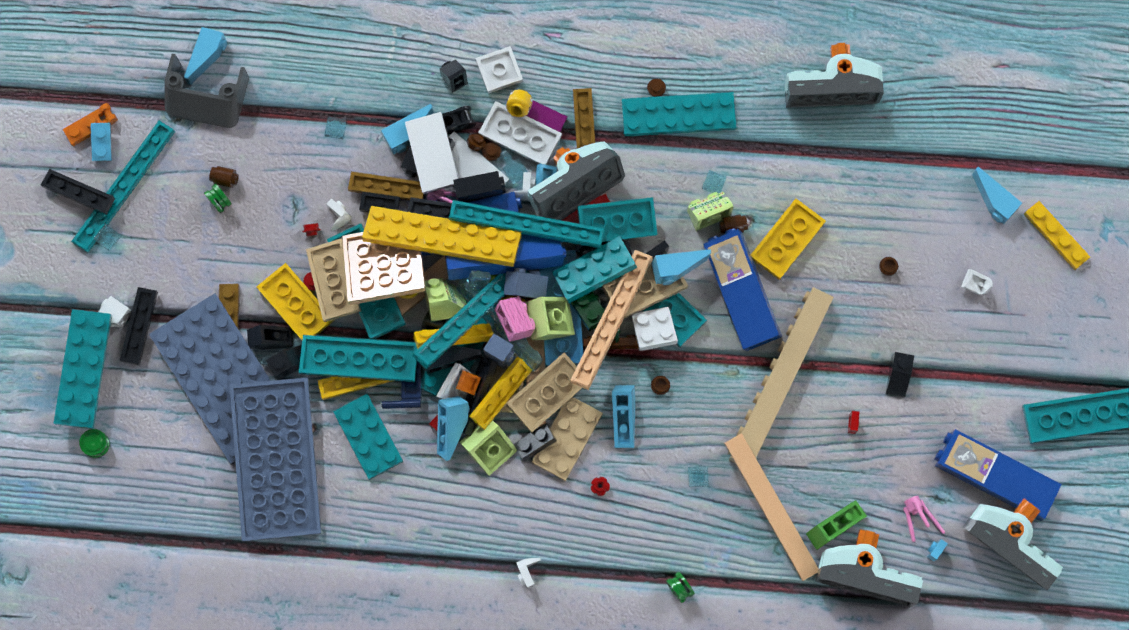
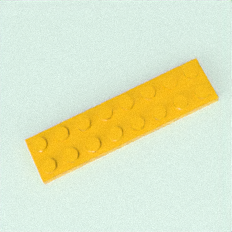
(441, 236)

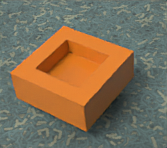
(468, 382)

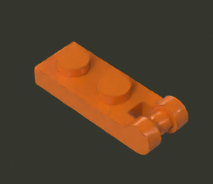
(81, 129)

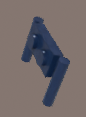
(410, 393)

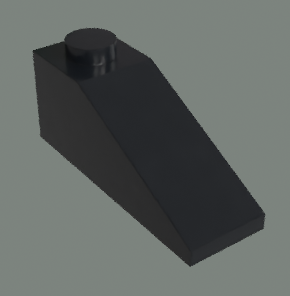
(454, 355)

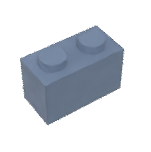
(525, 284)
(499, 351)

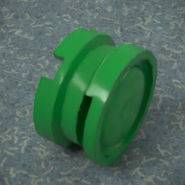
(221, 199)
(94, 443)
(678, 589)

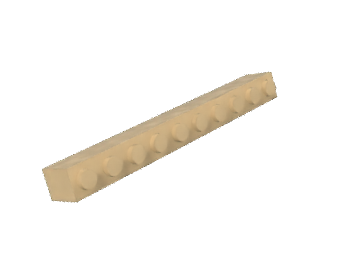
(784, 369)

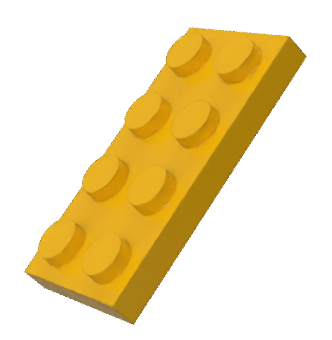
(787, 239)
(293, 302)

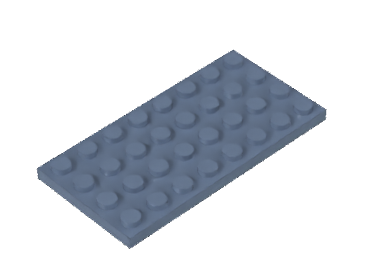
(206, 358)
(275, 459)

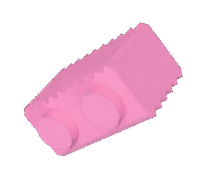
(514, 318)

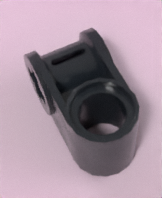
(458, 119)

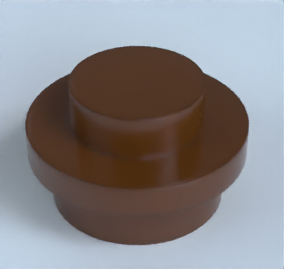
(656, 87)
(476, 142)
(491, 151)
(888, 266)
(660, 385)

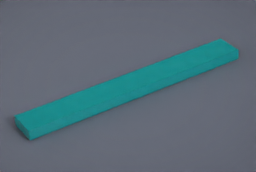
(125, 183)
(526, 224)
(461, 322)

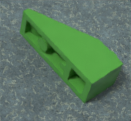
(836, 524)

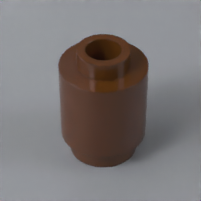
(223, 176)
(735, 221)

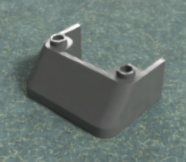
(203, 107)

